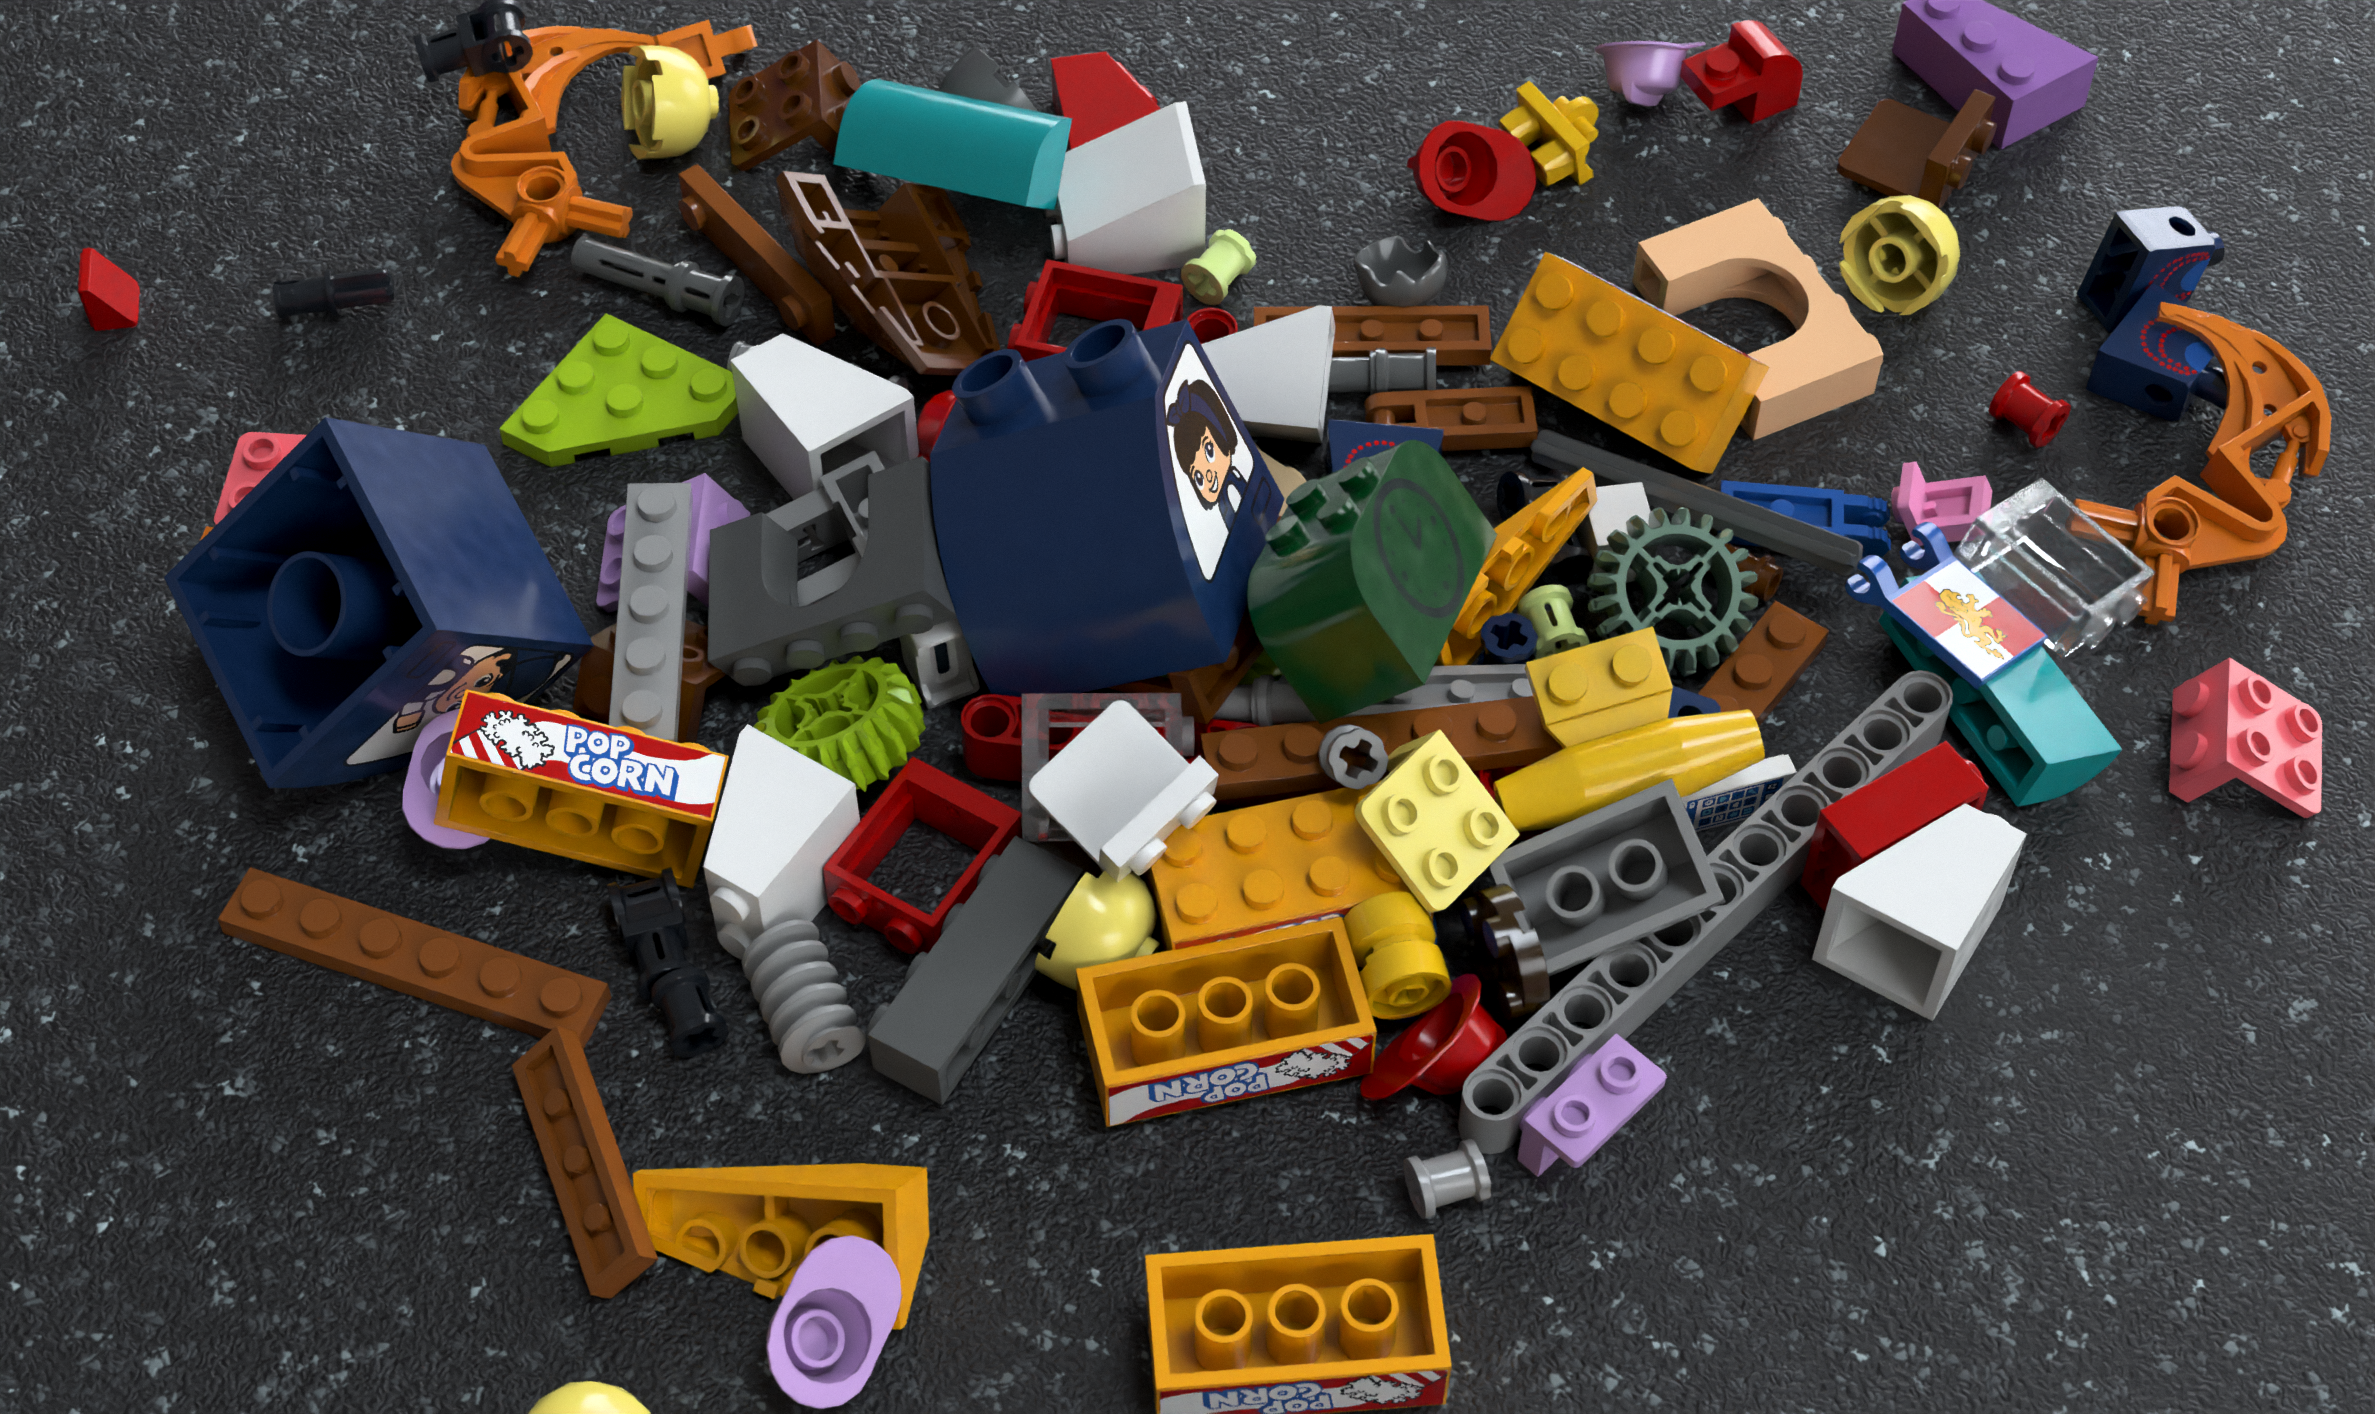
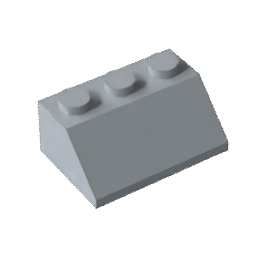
(1610, 877)

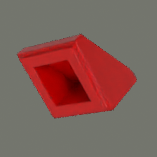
(107, 293)

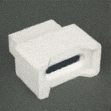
(940, 663)

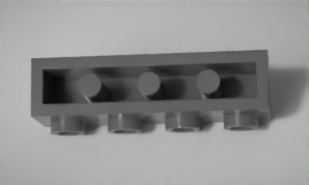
(972, 972)

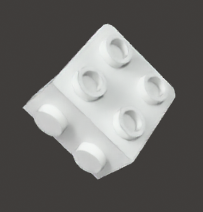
(1123, 791)

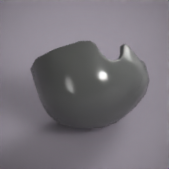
(1398, 275)

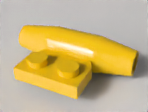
(1612, 720)

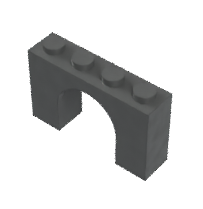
(894, 592)

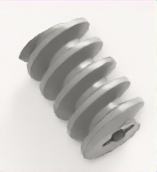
(802, 998)

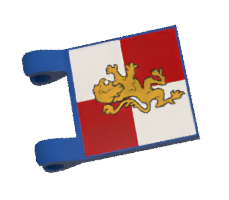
(1949, 609)

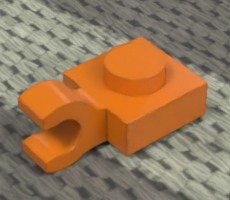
(706, 47)

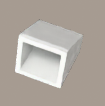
(1133, 197)
(1279, 374)
(817, 413)
(773, 838)
(1920, 908)

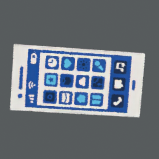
(1738, 794)

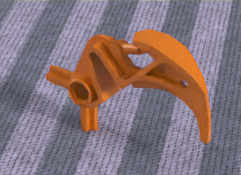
(513, 162)
(2249, 515)

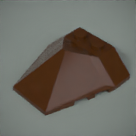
(894, 270)

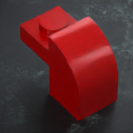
(1747, 71)

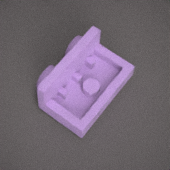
(1588, 1106)

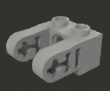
(827, 519)

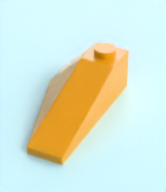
(1517, 559)
(770, 1217)

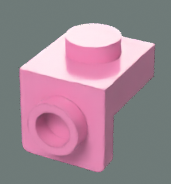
(1947, 503)

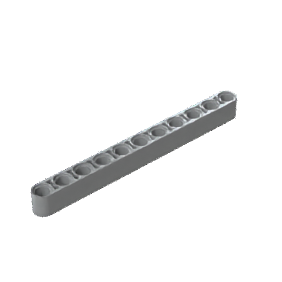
(1899, 723)

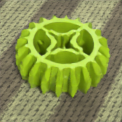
(848, 718)

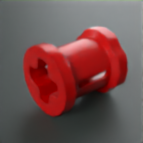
(2029, 409)

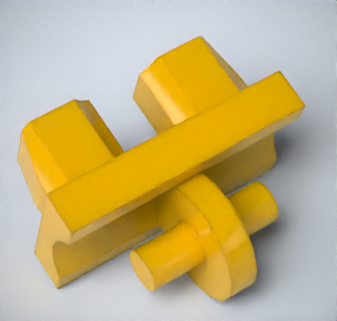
(1559, 127)

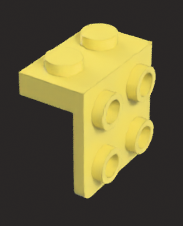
(1434, 820)

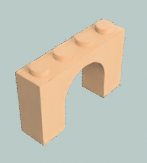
(1752, 257)

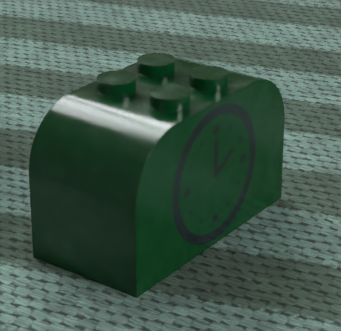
(1367, 578)

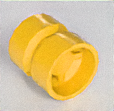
(1398, 955)

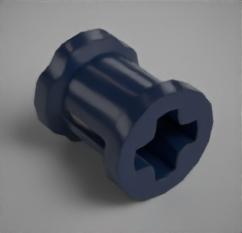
(1507, 640)

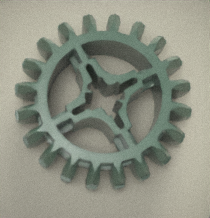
(1709, 555)

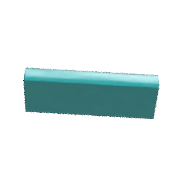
(954, 143)
(2021, 723)

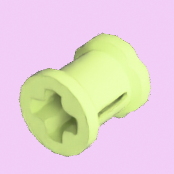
(1218, 266)
(1552, 625)

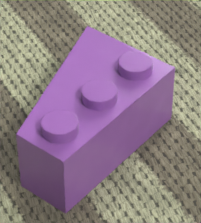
(1986, 49)

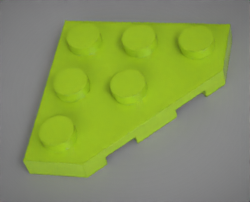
(621, 395)

